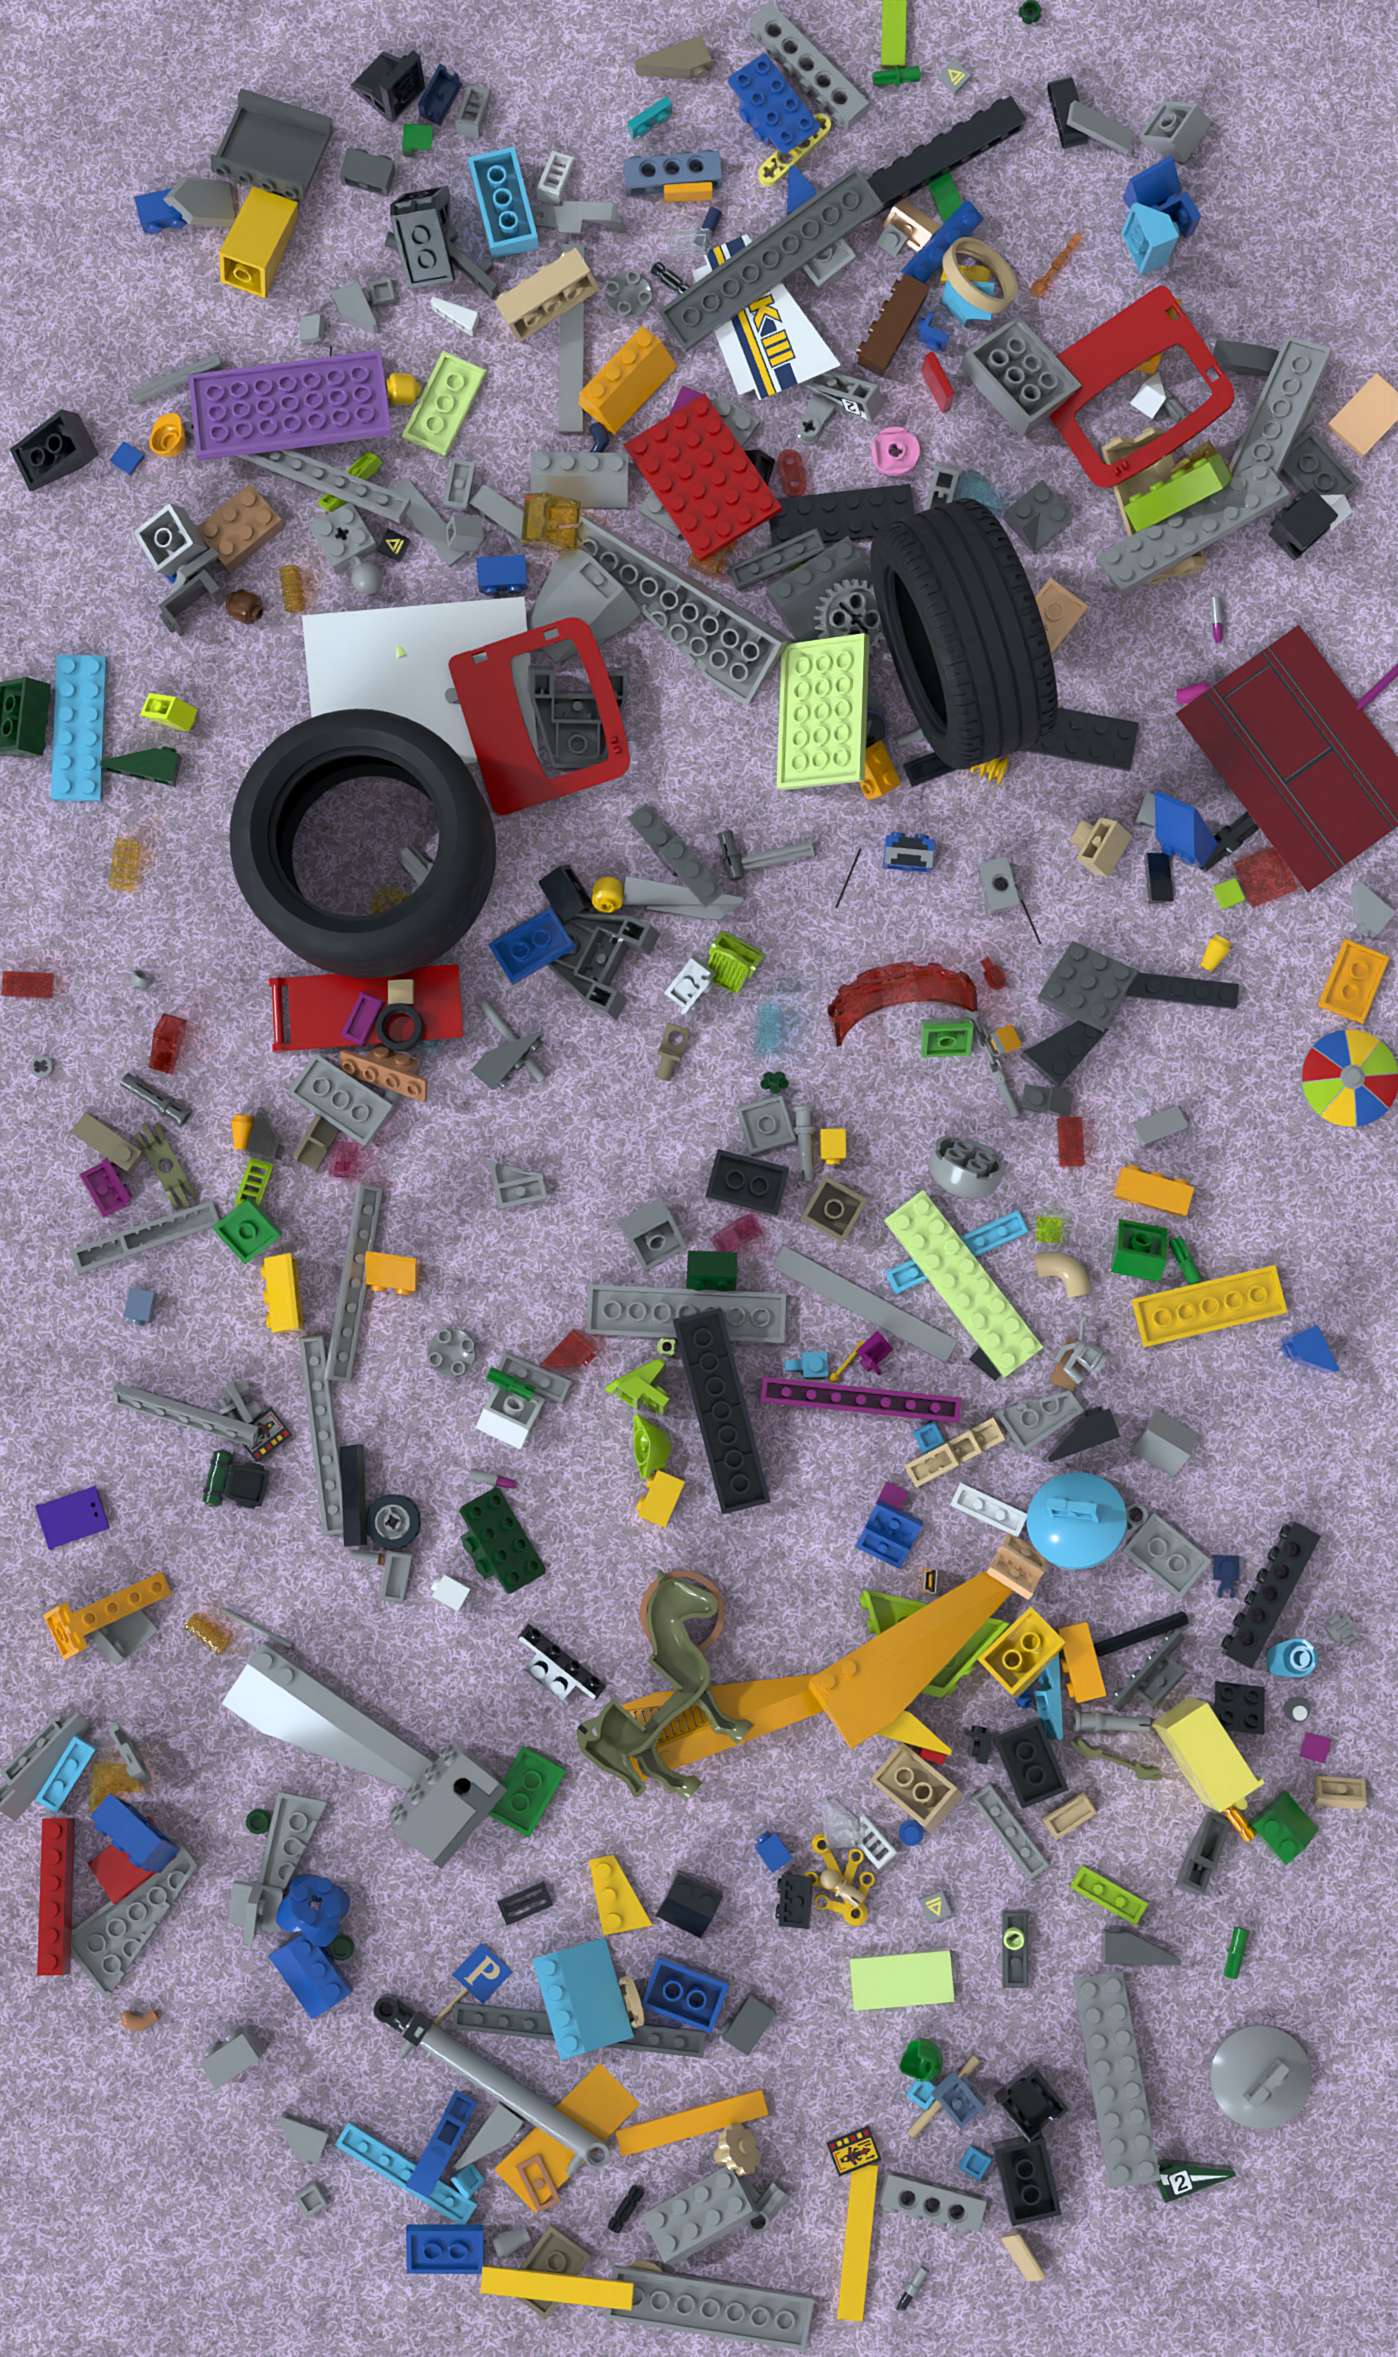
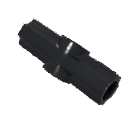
(1230, 839)

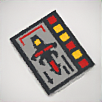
(270, 1434)

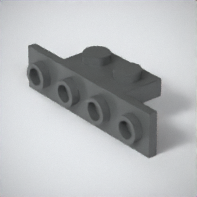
(1155, 1678)

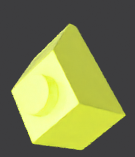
(169, 711)

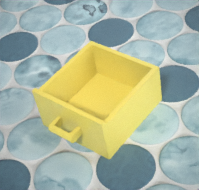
(1206, 1755)

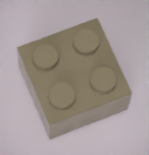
(833, 1209)

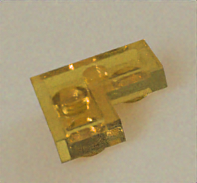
(107, 1779)

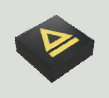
(394, 545)

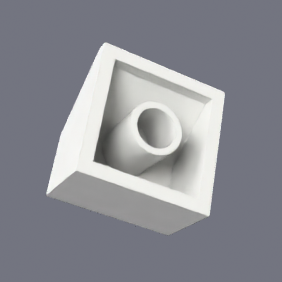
(509, 1416)

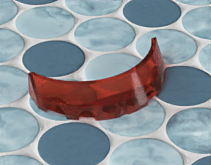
(897, 985)

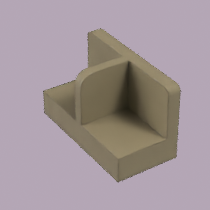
(316, 1143)

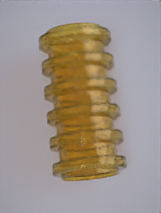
(292, 588)
(207, 1634)

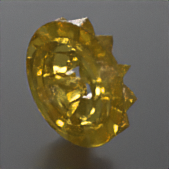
(392, 893)

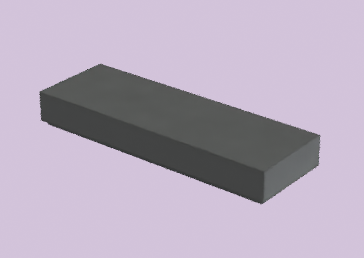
(1015, 1961)

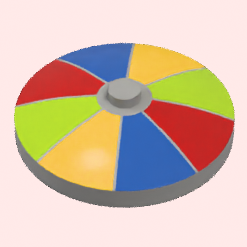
(1349, 1078)

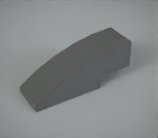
(1245, 358)
(1203, 1854)

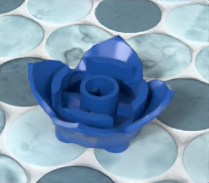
(318, 1925)

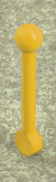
(834, 1377)

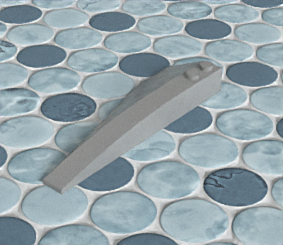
(713, 633)
(306, 1712)

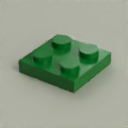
(247, 1230)

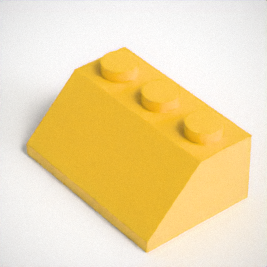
(282, 1293)

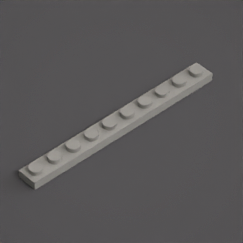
(329, 480)

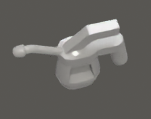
(1086, 1354)

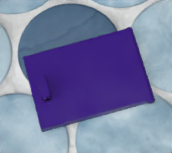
(72, 1517)

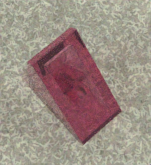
(344, 1161)
(737, 1234)

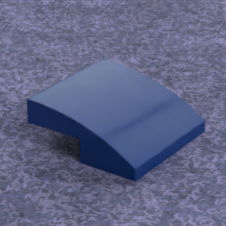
(889, 1534)

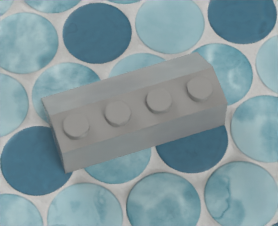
(588, 477)

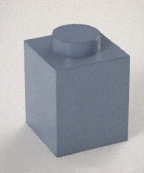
(140, 1306)

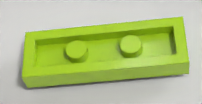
(362, 468)
(1108, 1895)

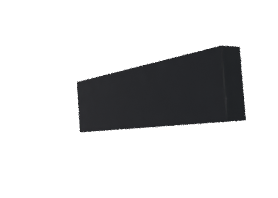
(353, 1495)

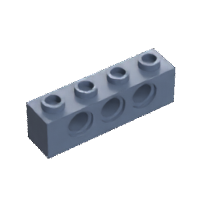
(659, 164)

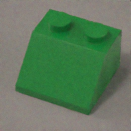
(1139, 1250)
(1284, 1827)

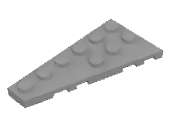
(116, 1933)

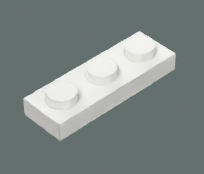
(988, 1509)

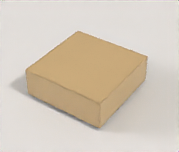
(401, 992)

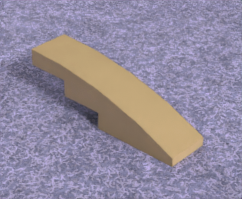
(955, 1451)

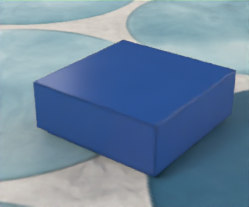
(127, 458)

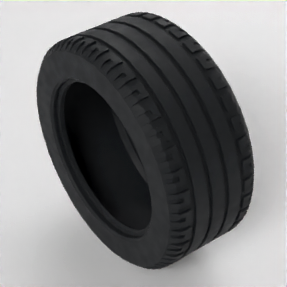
(964, 633)

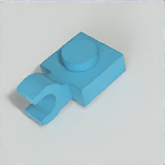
(812, 1364)

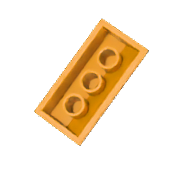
(627, 380)

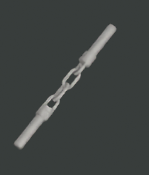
(999, 1076)

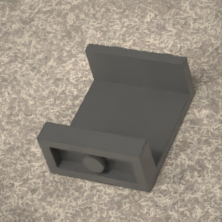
(186, 596)

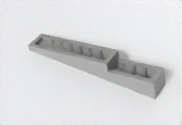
(143, 1237)

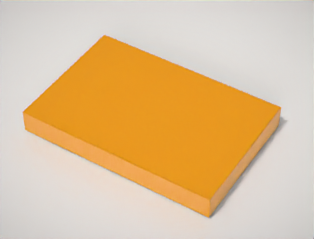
(1353, 981)

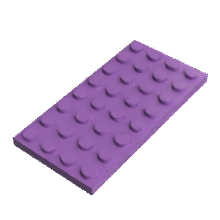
(289, 405)

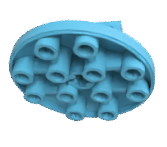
(1077, 1521)

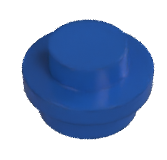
(911, 1833)

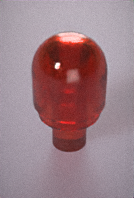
(993, 974)

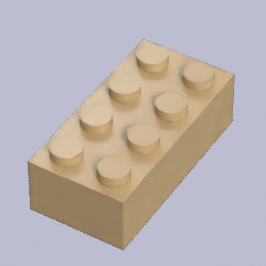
(546, 294)

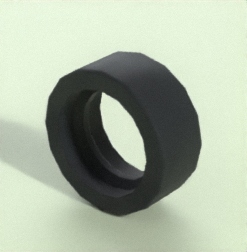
(382, 1020)

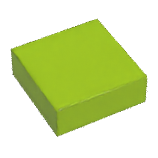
(1228, 894)

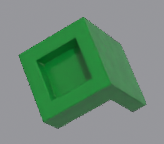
(416, 138)

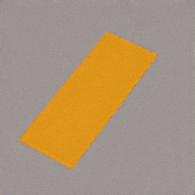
(597, 2101)

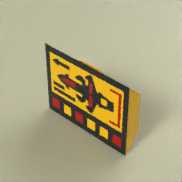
(853, 2151)

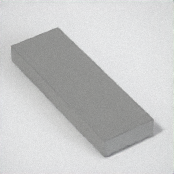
(1100, 127)
(545, 1381)

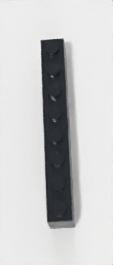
(947, 152)

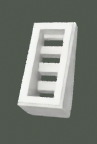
(551, 192)
(457, 315)
(878, 1836)

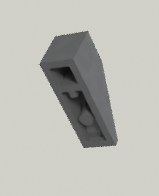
(1125, 1947)

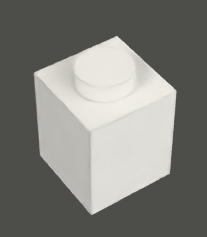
(450, 1591)

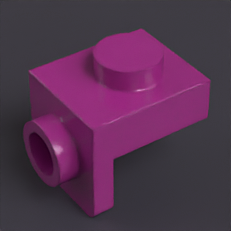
(873, 1352)

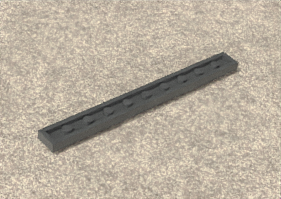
(537, 2026)

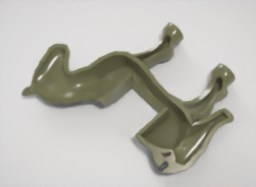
(687, 1671)

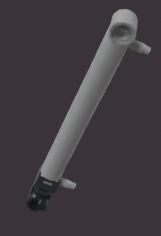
(493, 2081)

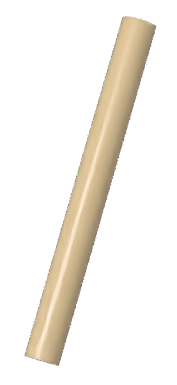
(933, 2109)

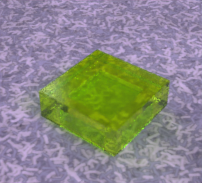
(1048, 1229)

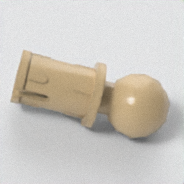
(831, 1880)

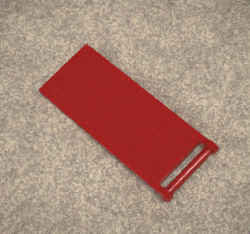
(324, 1002)

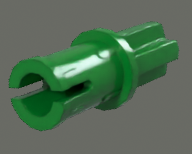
(896, 76)
(1185, 1260)
(510, 1383)
(1236, 1952)

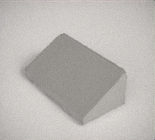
(1160, 1125)

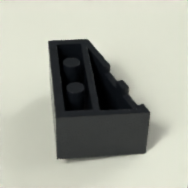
(1063, 1051)

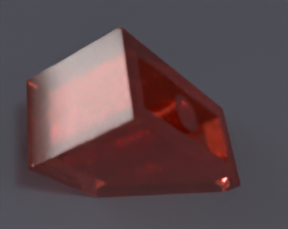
(570, 1353)

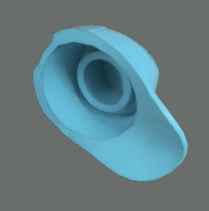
(1292, 1658)

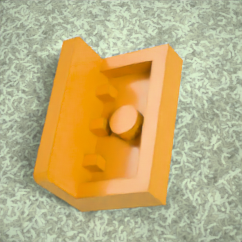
(879, 772)

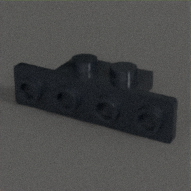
(557, 1669)

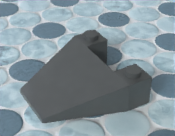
(571, 718)
(599, 950)

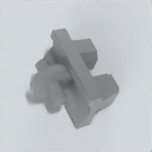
(233, 1394)

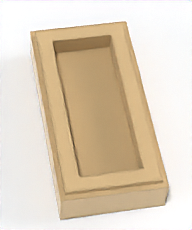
(1069, 1815)

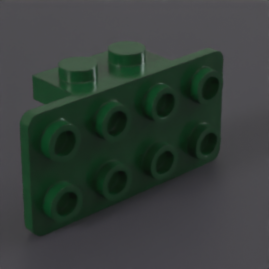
(499, 1542)

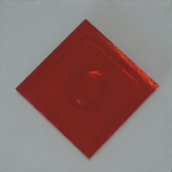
(1264, 877)

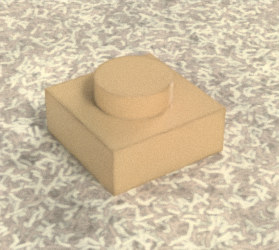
(1081, 834)

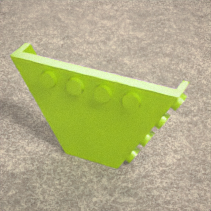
(888, 1610)

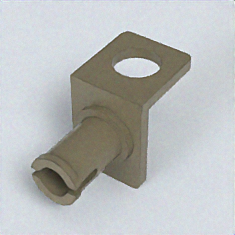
(670, 1052)

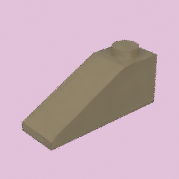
(681, 61)
(108, 1143)

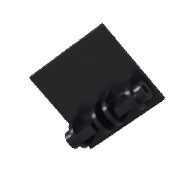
(1240, 1707)

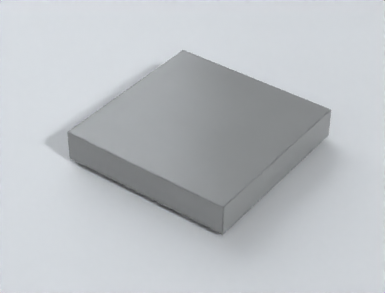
(766, 1124)

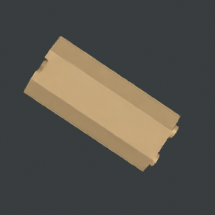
(1122, 447)

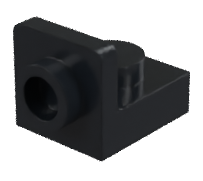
(982, 1747)

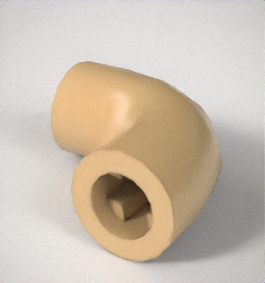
(1066, 1268)

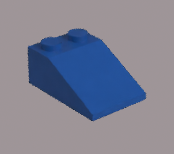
(1182, 831)

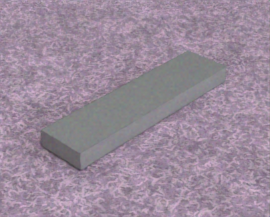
(428, 522)
(1009, 1831)

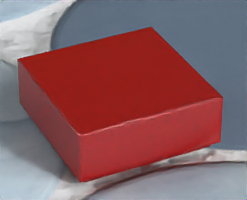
(932, 1755)

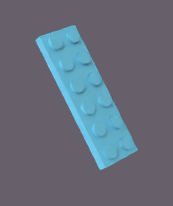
(78, 728)

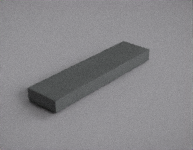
(777, 559)

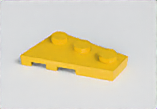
(615, 1898)

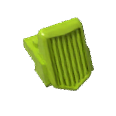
(733, 961)
(638, 1387)

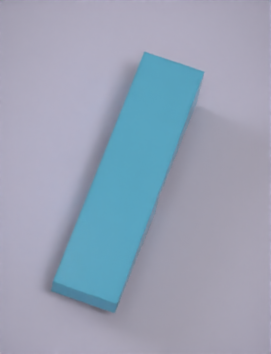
(1049, 1700)

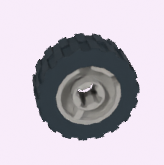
(399, 1508)

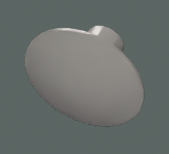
(628, 294)
(451, 1352)

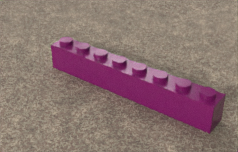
(860, 1399)

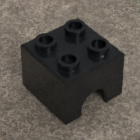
(1302, 523)
(1030, 2102)

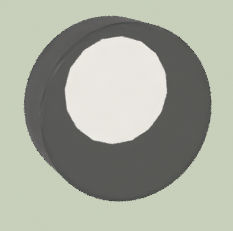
(1296, 1709)

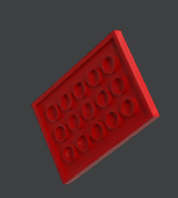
(702, 477)

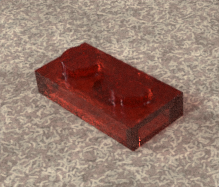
(27, 984)
(1070, 1142)

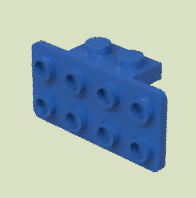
(772, 106)

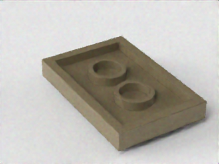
(555, 2254)

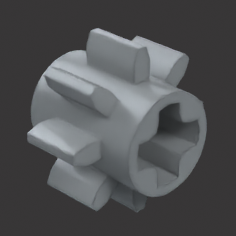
(1341, 1629)

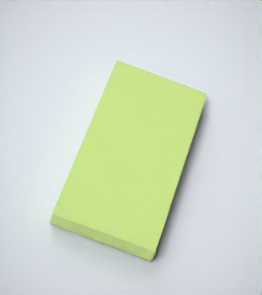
(444, 404)
(901, 1980)

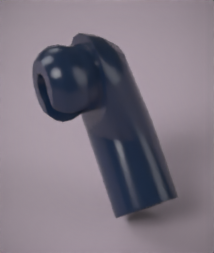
(600, 437)

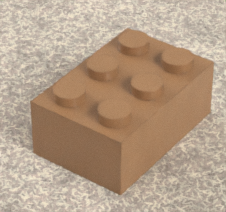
(240, 528)

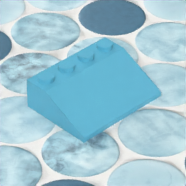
(582, 1998)

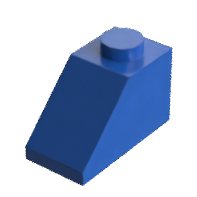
(799, 190)

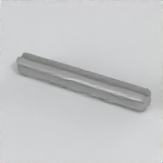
(175, 378)

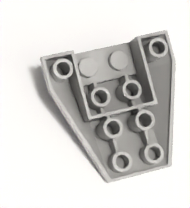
(584, 591)

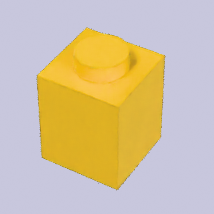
(832, 1146)

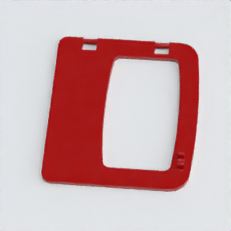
(1116, 350)
(498, 726)

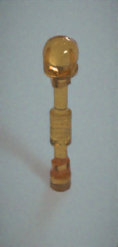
(1040, 285)

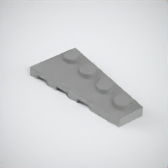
(288, 1836)

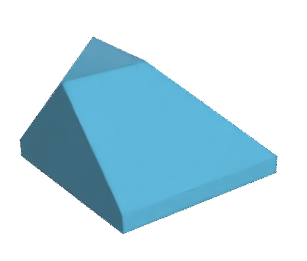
(960, 308)

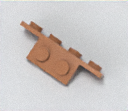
(386, 1070)

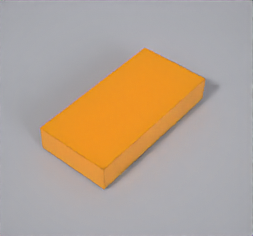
(688, 192)

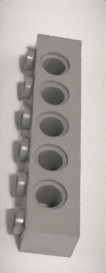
(770, 20)

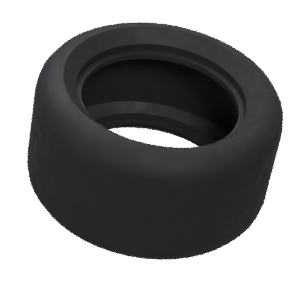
(301, 769)

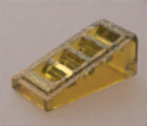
(133, 866)

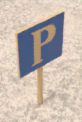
(479, 1974)

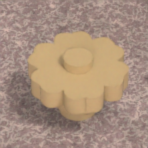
(737, 2150)

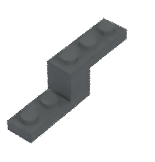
(676, 855)

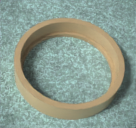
(993, 261)

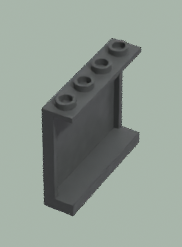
(272, 145)

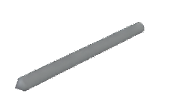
(249, 1624)

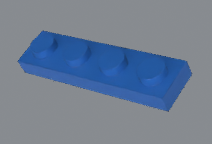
(930, 256)

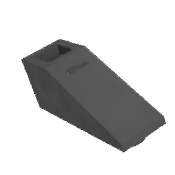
(499, 1063)

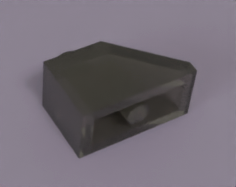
(264, 1139)

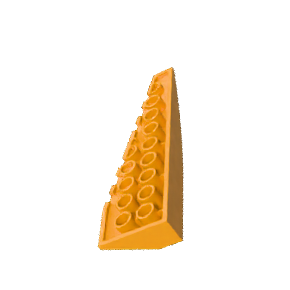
(888, 1672)

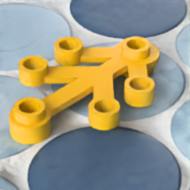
(849, 1873)

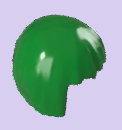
(922, 2060)

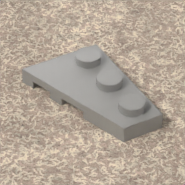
(1039, 1418)

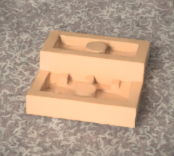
(1017, 1565)

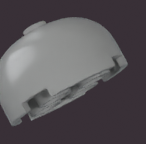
(961, 1176)

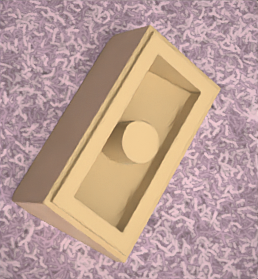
(1340, 1792)
(1023, 2256)

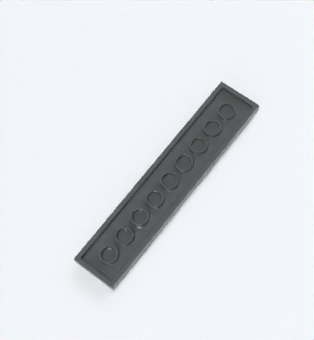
(771, 258)

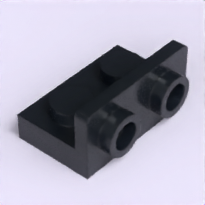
(794, 1900)

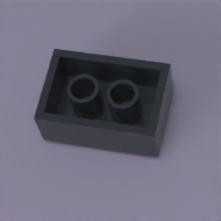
(747, 1183)
(1030, 1762)
(1026, 2179)

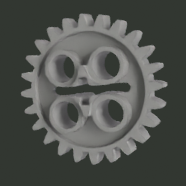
(865, 605)

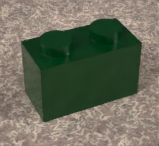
(711, 1270)

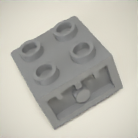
(124, 1636)

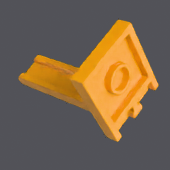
(70, 1627)

